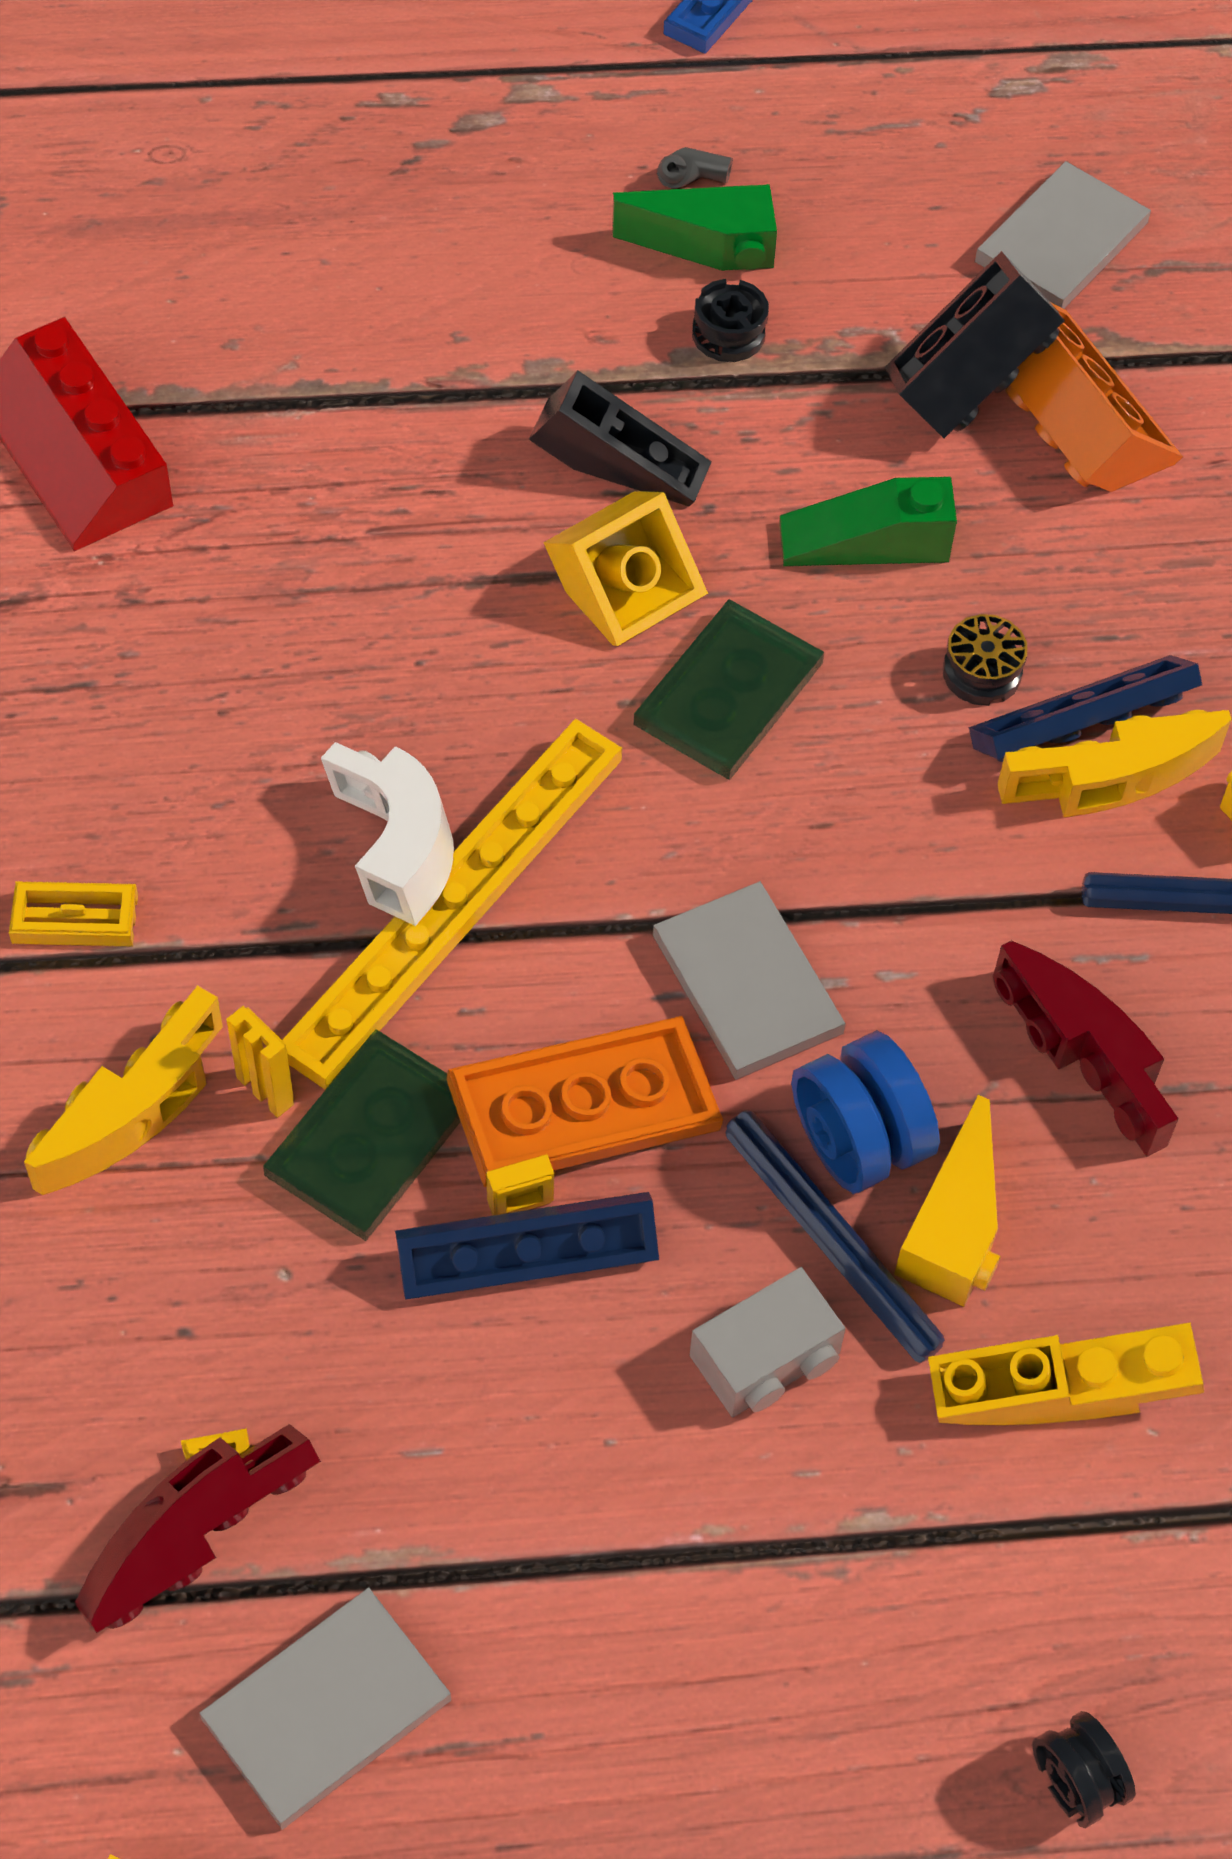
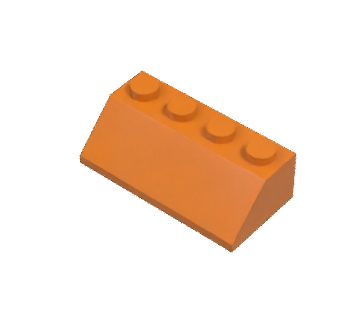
(1090, 413)

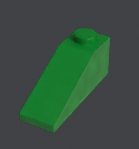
(703, 225)
(874, 525)

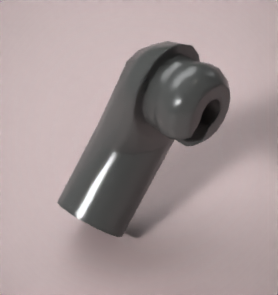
(690, 165)

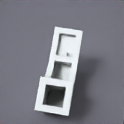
(416, 850)

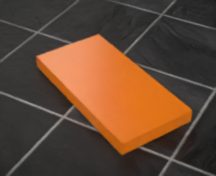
(585, 1098)

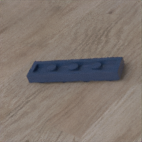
(1100, 702)
(527, 1245)

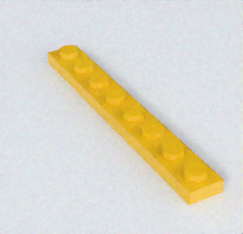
(480, 873)

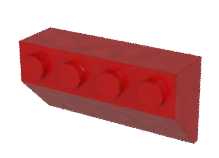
(77, 437)

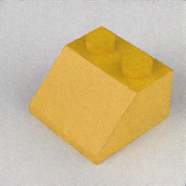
(627, 565)

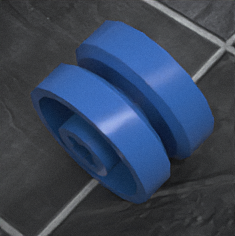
(865, 1111)

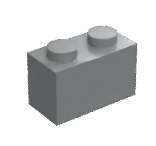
(768, 1343)

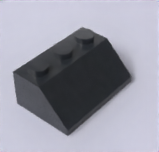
(974, 346)

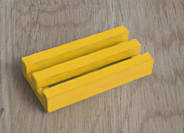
(72, 922)
(265, 1067)

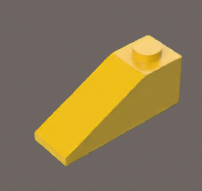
(958, 1220)

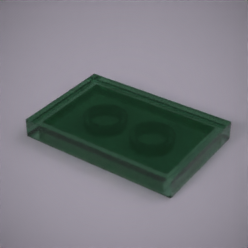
(728, 689)
(367, 1135)

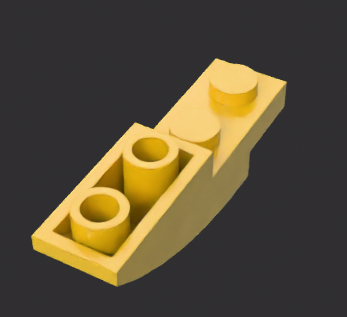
(1135, 764)
(118, 1114)
(1067, 1381)

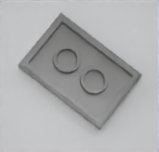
(1066, 233)
(748, 980)
(325, 1707)

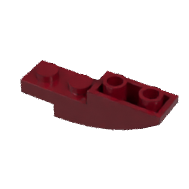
(1080, 1023)
(164, 1536)

